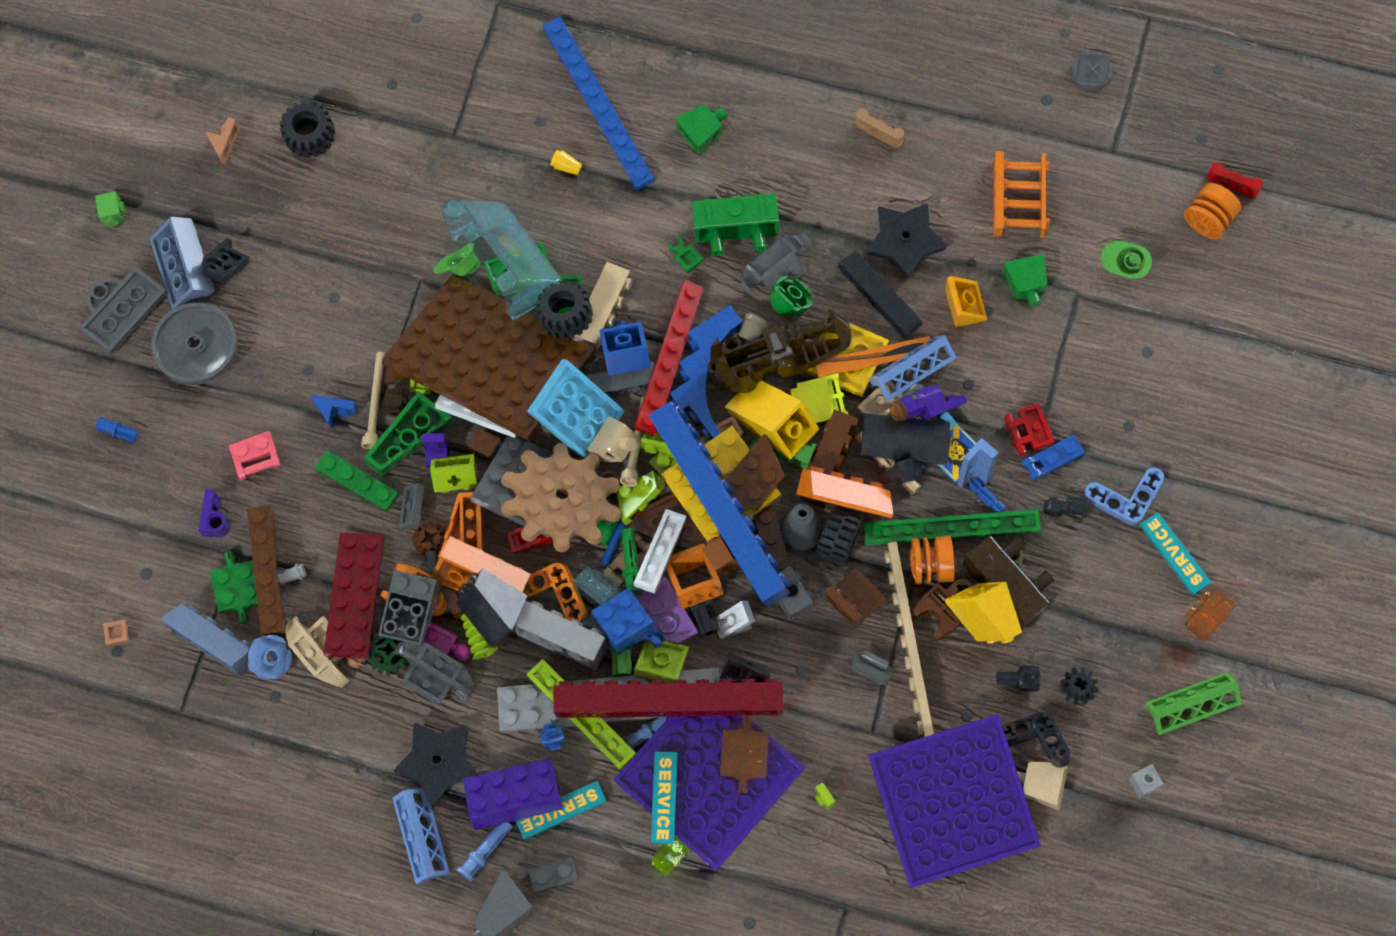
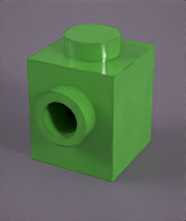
(110, 209)

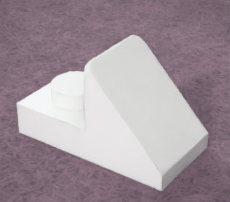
(735, 620)

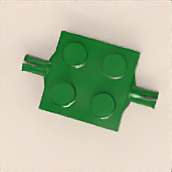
(234, 587)

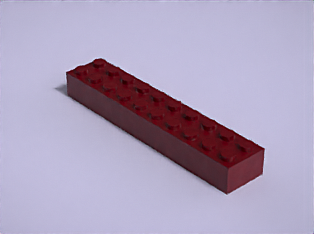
(668, 700)

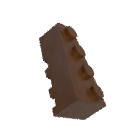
(834, 447)

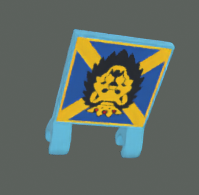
(960, 445)

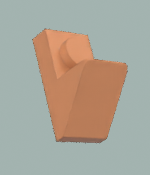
(224, 142)

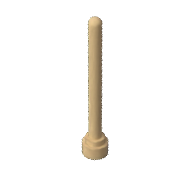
(371, 437)
(629, 475)

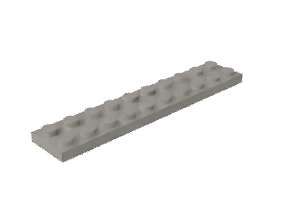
(529, 708)

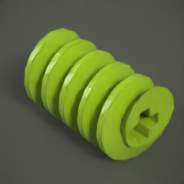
(480, 647)

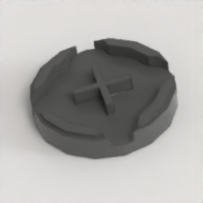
(1092, 70)

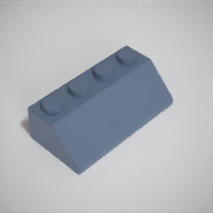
(180, 262)
(208, 637)

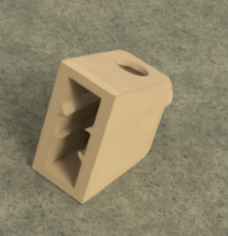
(613, 441)
(1044, 783)

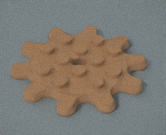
(557, 517)

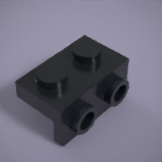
(223, 262)

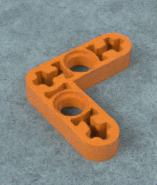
(552, 581)

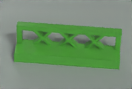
(1191, 696)

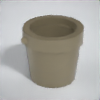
(751, 328)

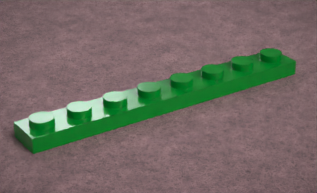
(955, 526)

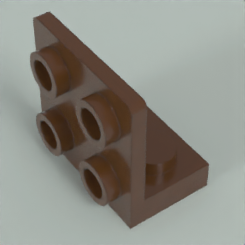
(854, 598)

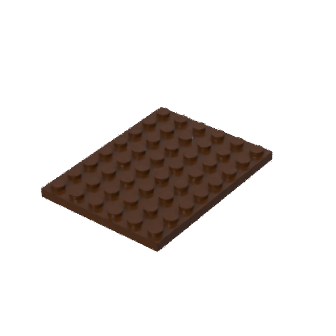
(480, 356)

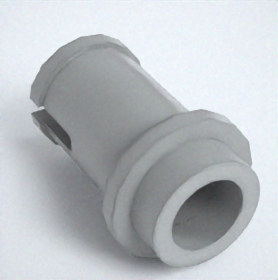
(292, 574)

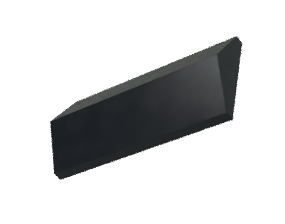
(906, 439)

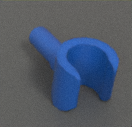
(656, 639)

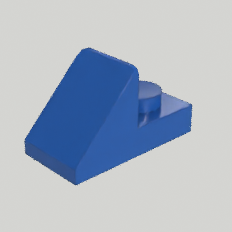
(330, 406)

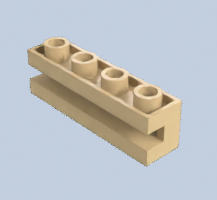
(605, 300)

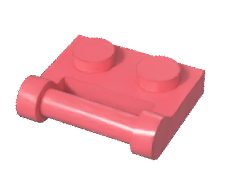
(251, 450)

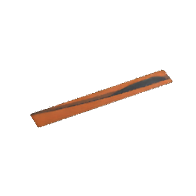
(868, 357)

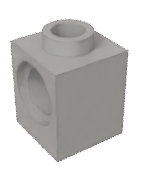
(1146, 781)

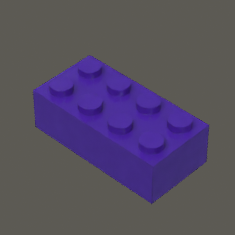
(512, 794)

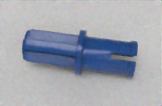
(116, 429)

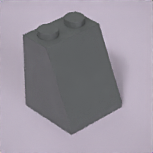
(503, 909)

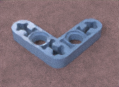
(1126, 504)

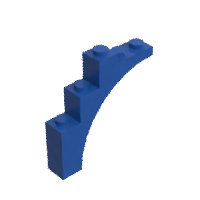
(693, 369)

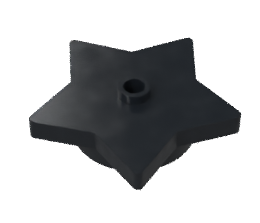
(907, 251)
(439, 777)

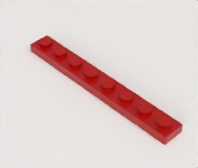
(669, 355)

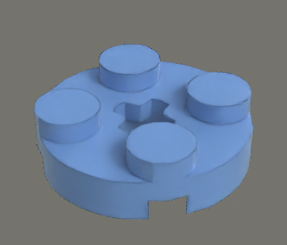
(258, 661)

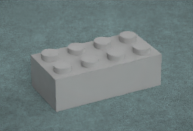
(561, 635)

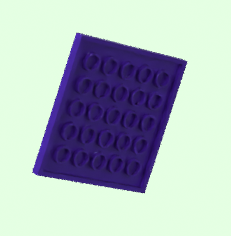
(954, 800)
(708, 809)

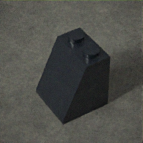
(490, 605)

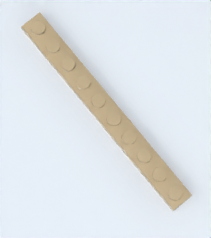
(908, 640)

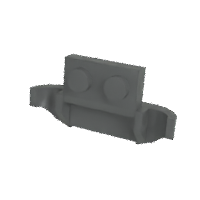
(775, 262)
(433, 672)

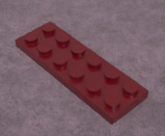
(354, 596)

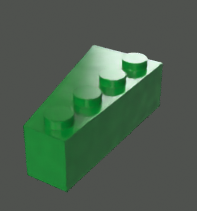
(405, 434)

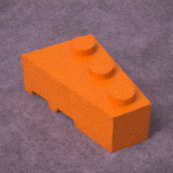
(466, 522)

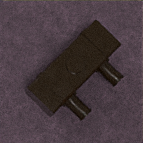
(994, 564)

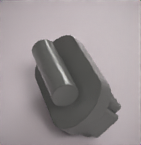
(872, 667)

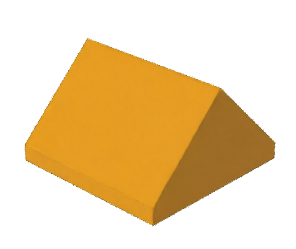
(965, 301)

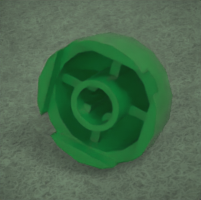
(790, 297)

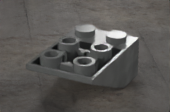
(409, 607)

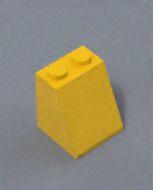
(986, 612)

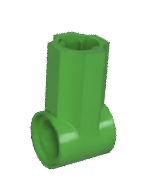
(621, 663)

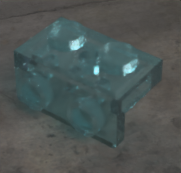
(595, 585)

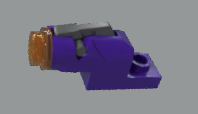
(924, 402)

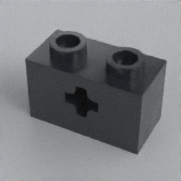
(740, 668)

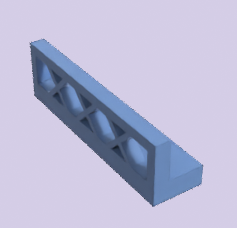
(910, 359)
(978, 463)
(415, 835)

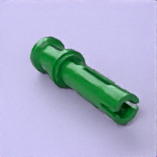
(630, 560)

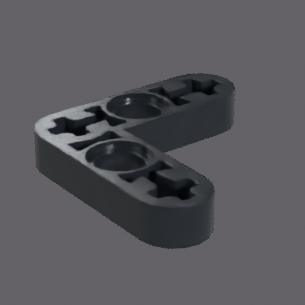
(1036, 730)

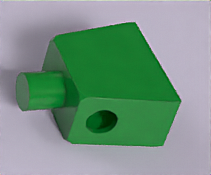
(701, 127)
(1027, 278)

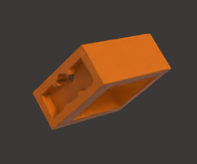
(686, 561)

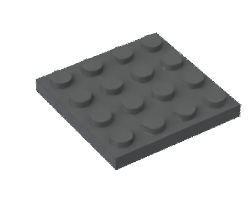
(490, 491)

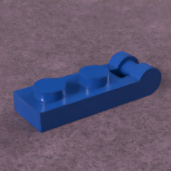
(1053, 457)

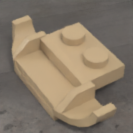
(876, 403)
(309, 647)

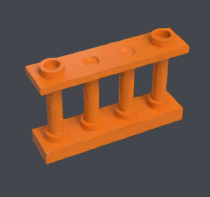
(1001, 203)

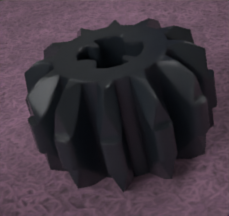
(1082, 679)

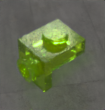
(669, 856)

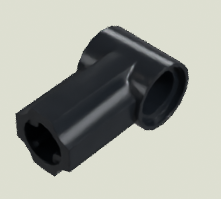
(705, 618)

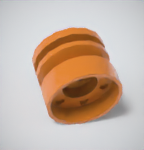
(1212, 211)
(932, 560)

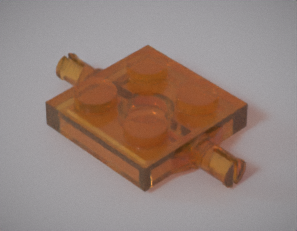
(744, 754)

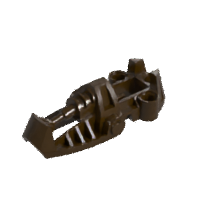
(778, 350)

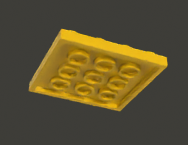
(727, 452)

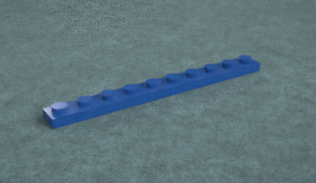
(598, 103)

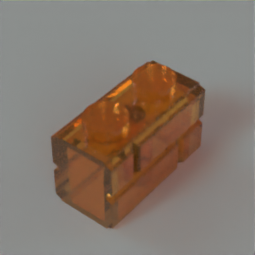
(1209, 614)

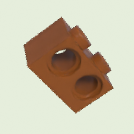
(720, 556)

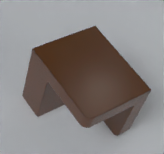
(483, 443)

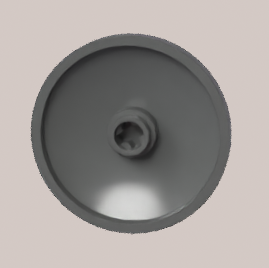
(194, 343)

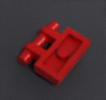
(1035, 427)

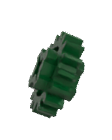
(389, 661)

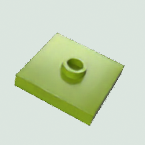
(661, 662)

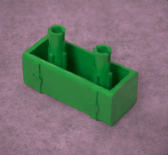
(736, 219)

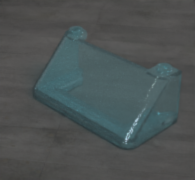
(526, 264)

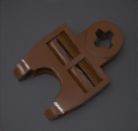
(934, 604)

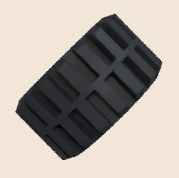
(307, 114)
(567, 323)
(839, 535)

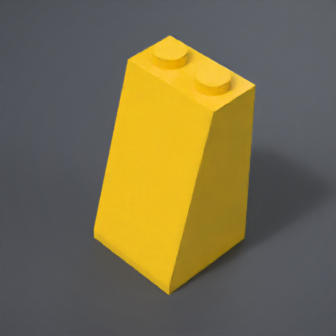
(775, 415)

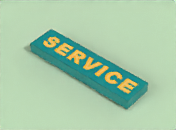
(1175, 554)
(664, 798)
(573, 805)

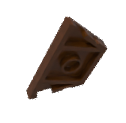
(756, 475)

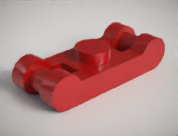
(1234, 181)

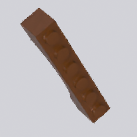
(268, 591)

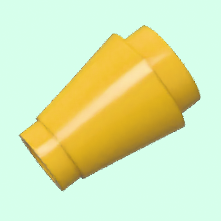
(566, 163)

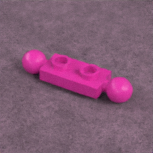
(446, 642)

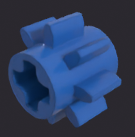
(552, 736)

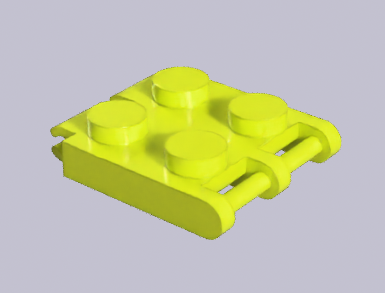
(819, 397)

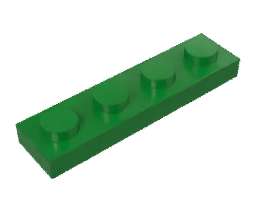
(357, 481)

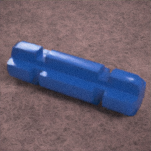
(986, 496)

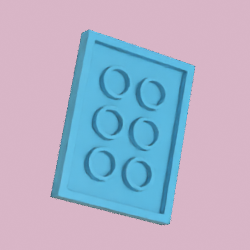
(573, 408)

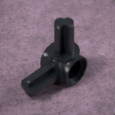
(902, 472)
(1026, 678)

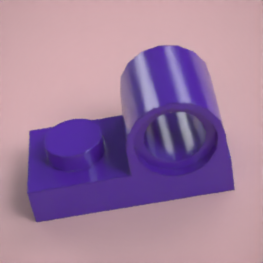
(435, 446)
(210, 516)

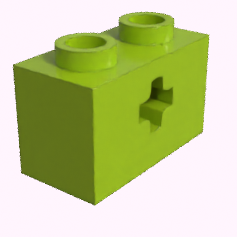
(454, 473)

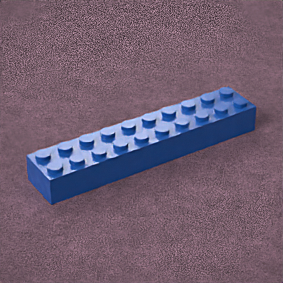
(721, 507)

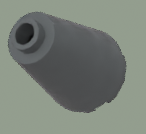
(801, 527)

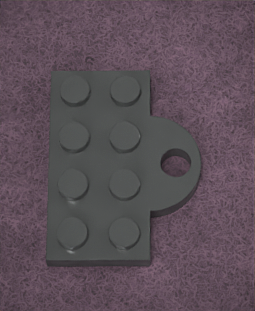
(120, 308)

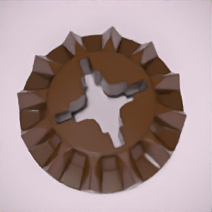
(420, 536)

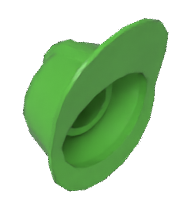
(1126, 259)
(460, 262)

